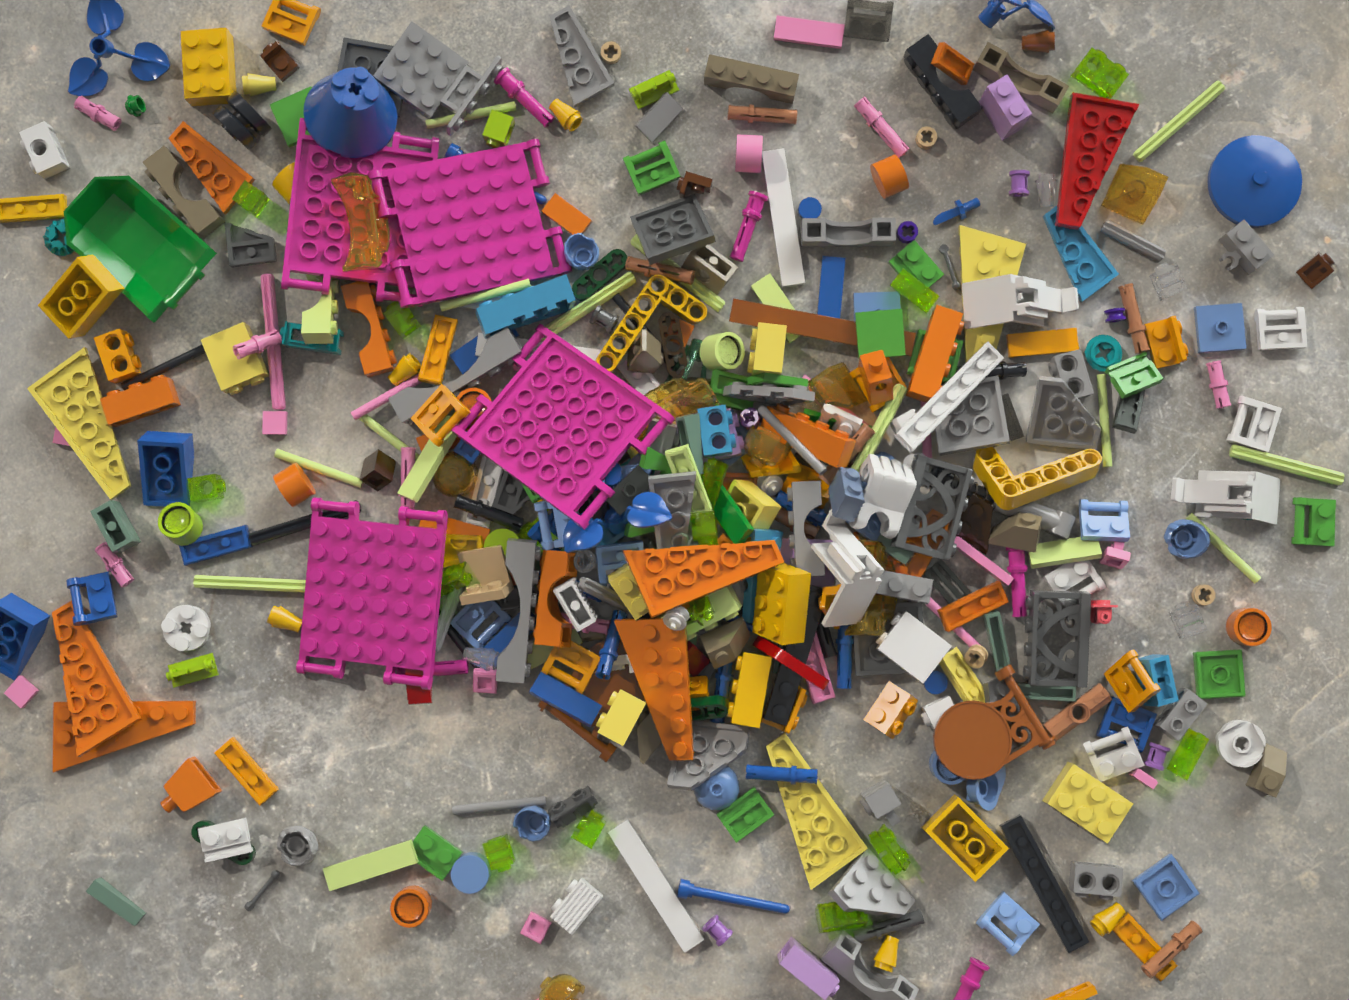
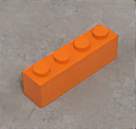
(935, 353)
(825, 444)

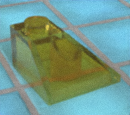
(1134, 191)
(837, 387)

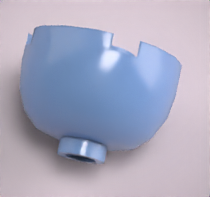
(718, 790)

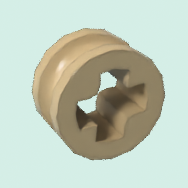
(605, 48)
(924, 130)
(1196, 592)
(979, 650)

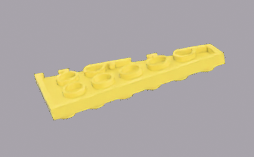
(986, 257)
(73, 404)
(818, 825)

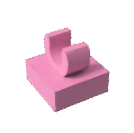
(1115, 556)

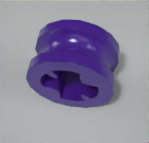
(906, 224)
(1115, 315)

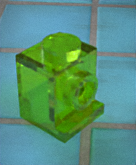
(401, 319)
(704, 528)
(590, 828)

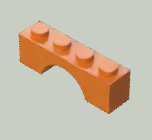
(376, 355)
(551, 626)

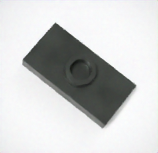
(1128, 412)
(628, 488)

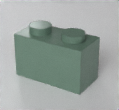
(115, 526)

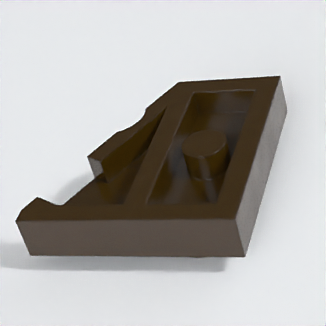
(977, 522)

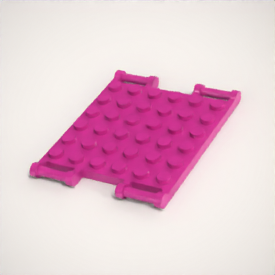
(319, 223)
(469, 223)
(562, 425)
(372, 592)

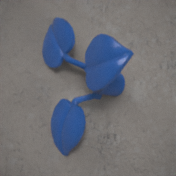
(996, 9)
(87, 77)
(646, 512)

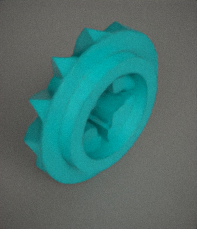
(51, 235)
(1104, 342)

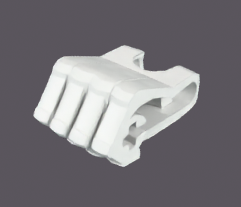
(886, 493)

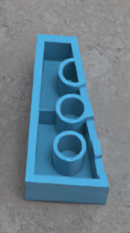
(526, 306)

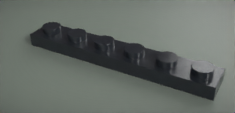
(786, 680)
(1044, 883)

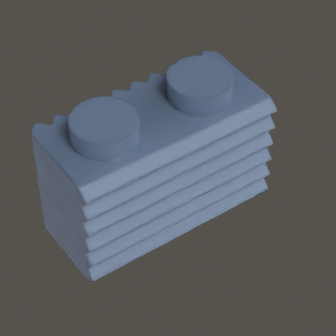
(846, 494)

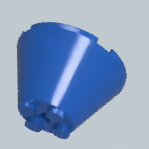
(350, 113)

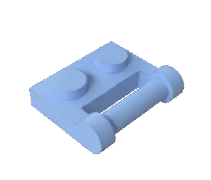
(560, 521)
(1104, 527)
(1013, 917)

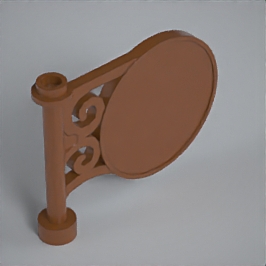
(600, 692)
(976, 739)

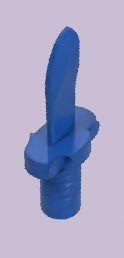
(960, 209)

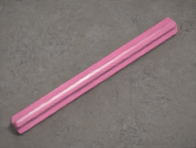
(273, 352)

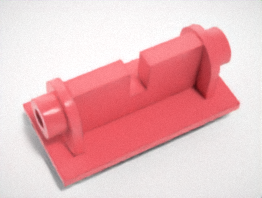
(1101, 611)

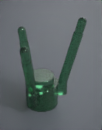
(693, 354)

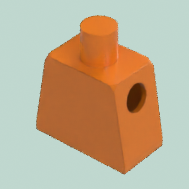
(875, 371)
(189, 787)

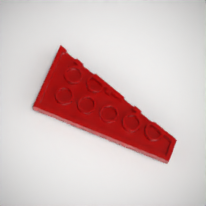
(1091, 142)

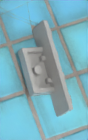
(465, 92)

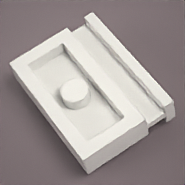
(225, 839)

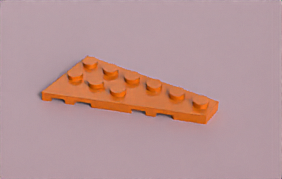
(686, 573)
(662, 672)
(92, 688)
(156, 720)

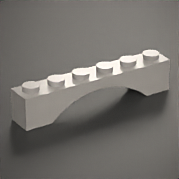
(495, 355)
(520, 560)

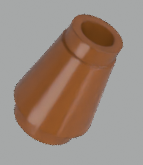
(1040, 41)

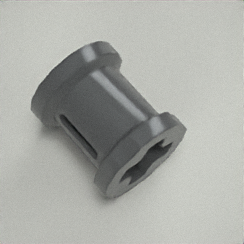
(604, 319)

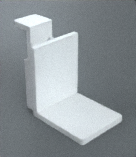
(1013, 300)
(1230, 495)
(853, 569)

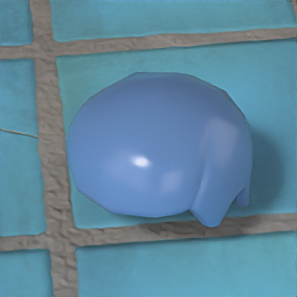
(581, 251)
(532, 823)

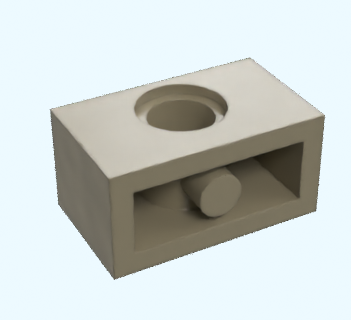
(710, 267)

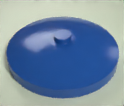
(1255, 181)

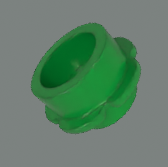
(135, 105)

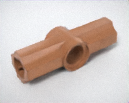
(1088, 702)

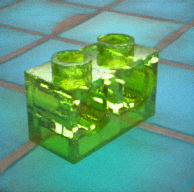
(1096, 79)
(833, 918)

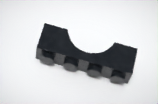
(956, 104)

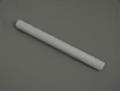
(792, 440)
(498, 805)

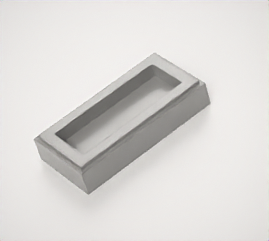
(658, 117)

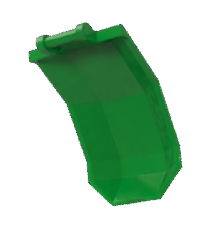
(136, 242)

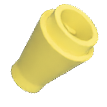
(258, 84)

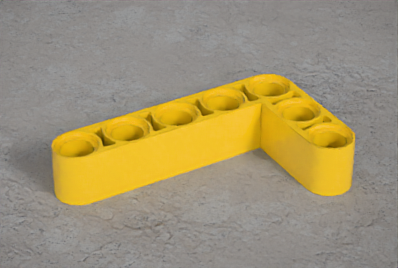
(641, 316)
(1018, 490)

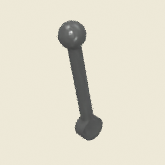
(943, 250)
(251, 904)

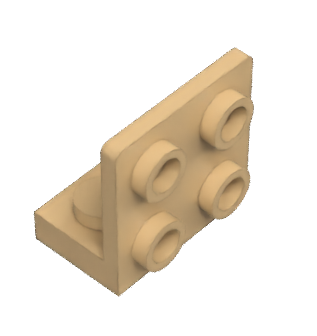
(489, 575)

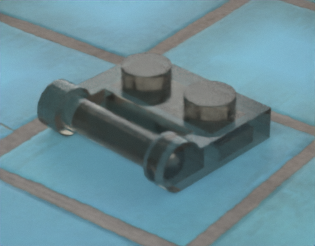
(867, 25)

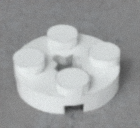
(182, 640)
(1253, 748)

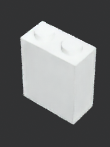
(912, 646)

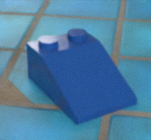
(165, 465)
(20, 633)

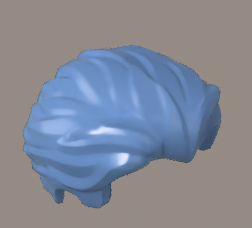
(1186, 539)

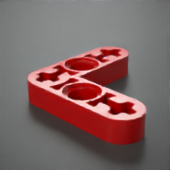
(791, 662)

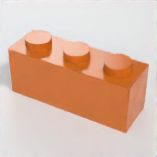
(140, 401)

